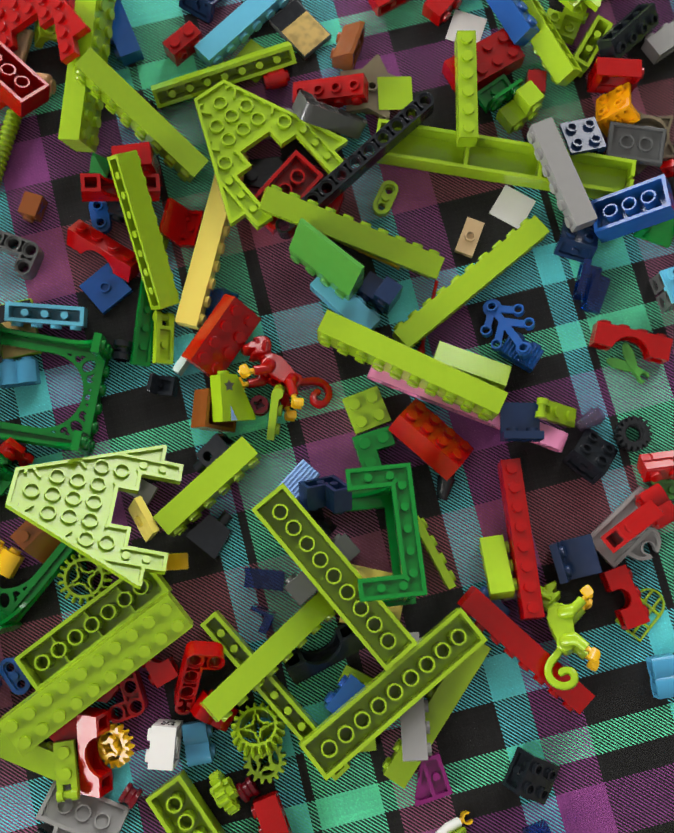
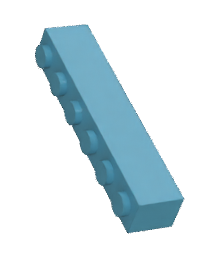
(236, 29)

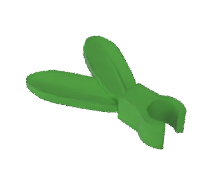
(629, 364)

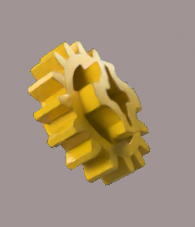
(115, 745)

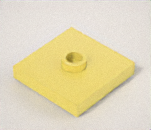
(143, 518)

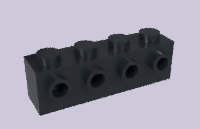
(628, 31)

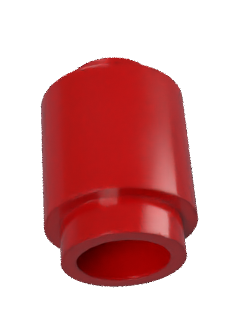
(276, 79)

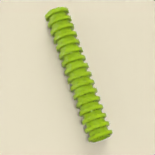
(7, 135)

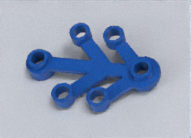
(506, 325)

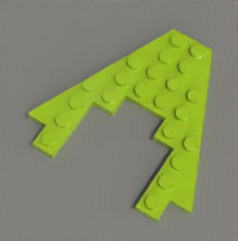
(236, 122)

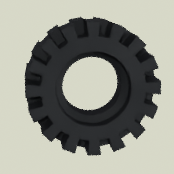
(644, 434)

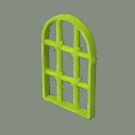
(644, 601)

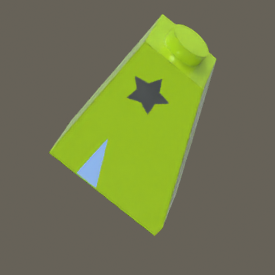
(229, 399)

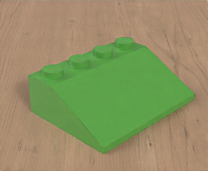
(326, 260)

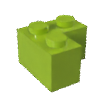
(522, 108)

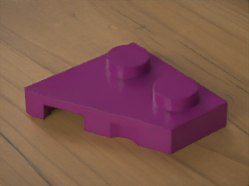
(431, 781)

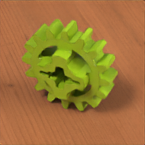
(272, 765)
(224, 792)

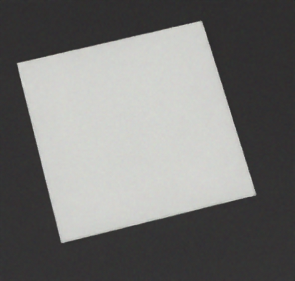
(465, 21)
(512, 206)

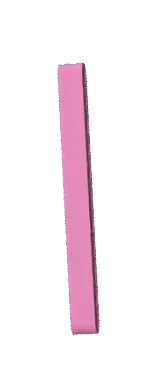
(553, 438)

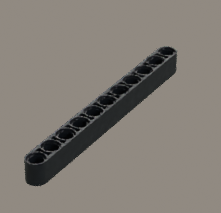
(366, 162)

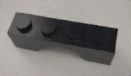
(309, 663)

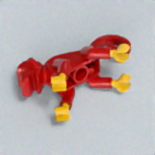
(276, 370)

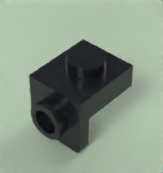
(163, 385)

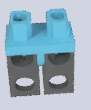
(665, 288)

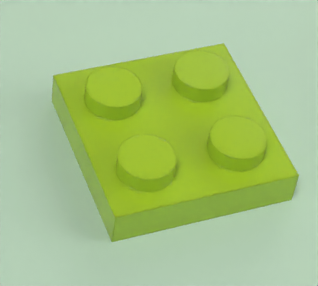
(366, 410)

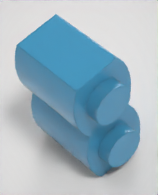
(19, 373)
(661, 675)
(198, 743)

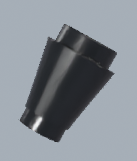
(444, 487)

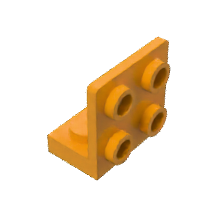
(616, 107)

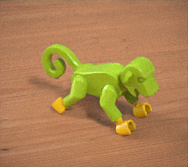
(561, 624)

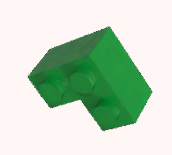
(370, 443)

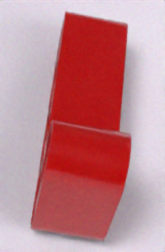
(196, 658)
(129, 697)

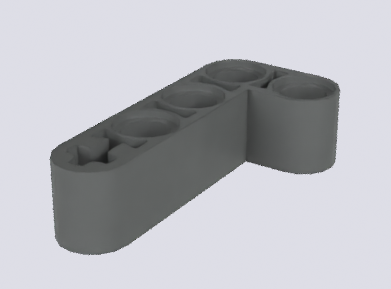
(327, 116)
(23, 253)

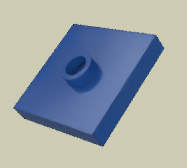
(105, 289)

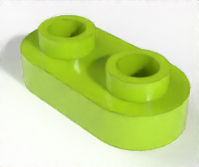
(384, 199)

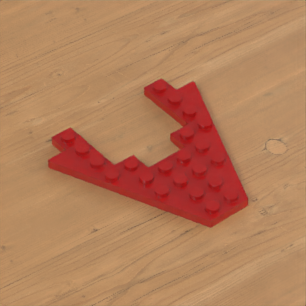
(19, 14)

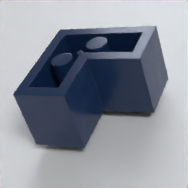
(380, 292)
(325, 492)

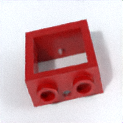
(611, 72)

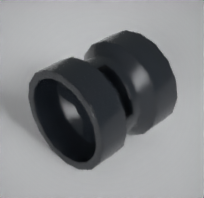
(122, 350)

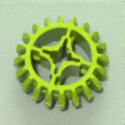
(89, 586)
(275, 727)

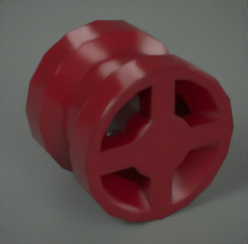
(259, 408)
(247, 789)
(130, 795)

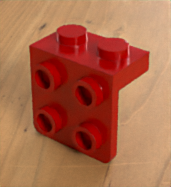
(180, 224)

